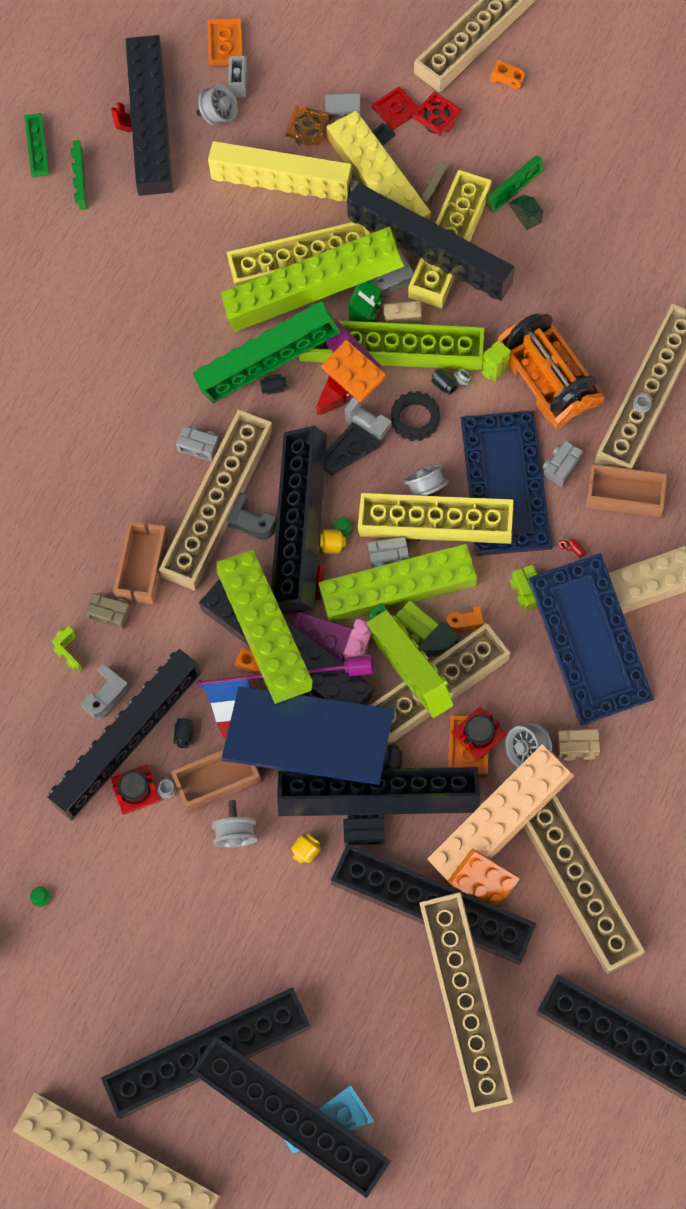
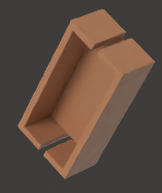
(626, 490)
(140, 562)
(212, 780)

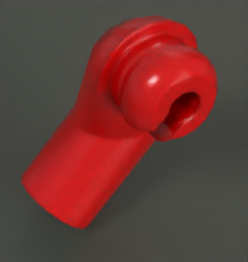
(572, 545)

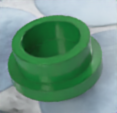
(343, 525)
(40, 896)

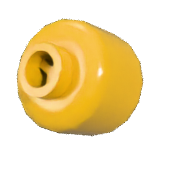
(331, 541)
(306, 848)

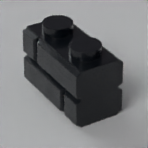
(363, 830)

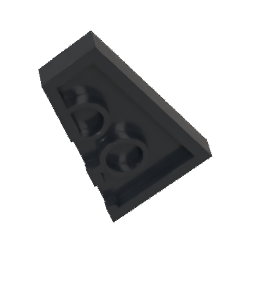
(349, 448)

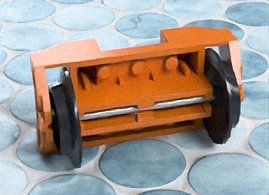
(537, 348)

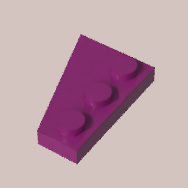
(324, 633)

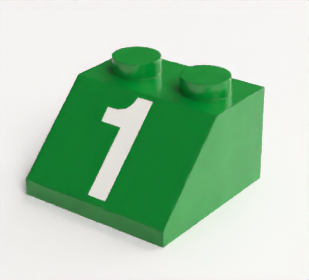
(365, 302)

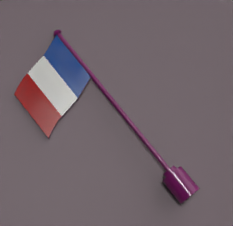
(224, 691)

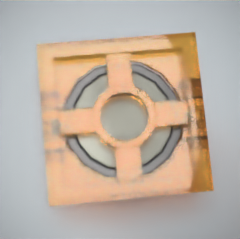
(307, 125)

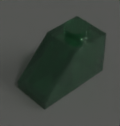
(527, 211)
(439, 641)

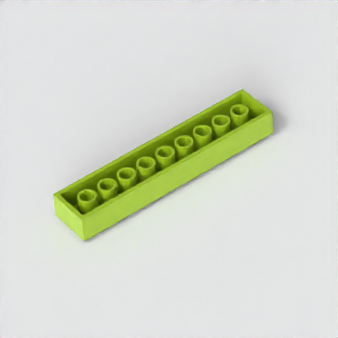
(312, 279)
(412, 345)

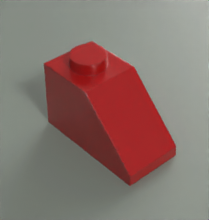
(332, 397)

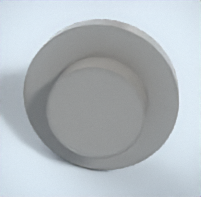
(462, 376)
(642, 403)
(166, 788)

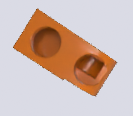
(507, 74)
(466, 621)
(247, 662)

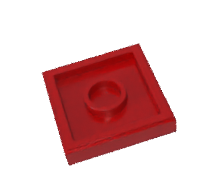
(395, 108)

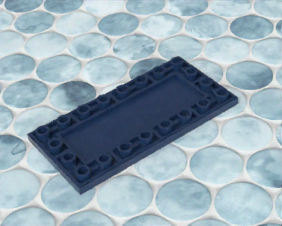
(506, 464)
(590, 639)
(308, 736)

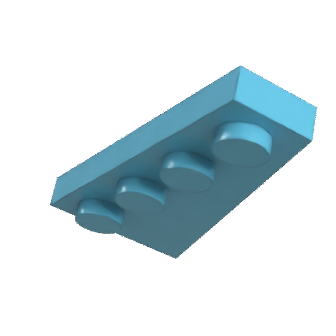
(346, 1110)

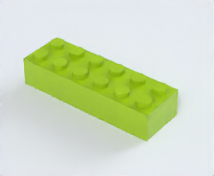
(411, 663)

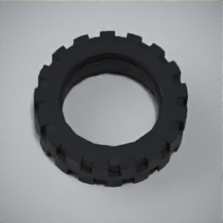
(412, 399)

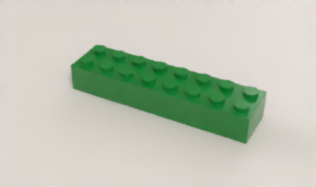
(266, 352)

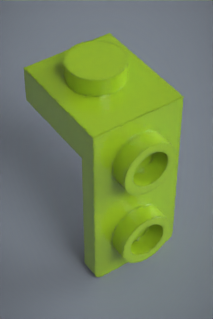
(62, 639)

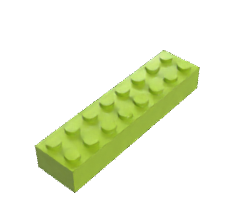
(398, 583)
(264, 626)

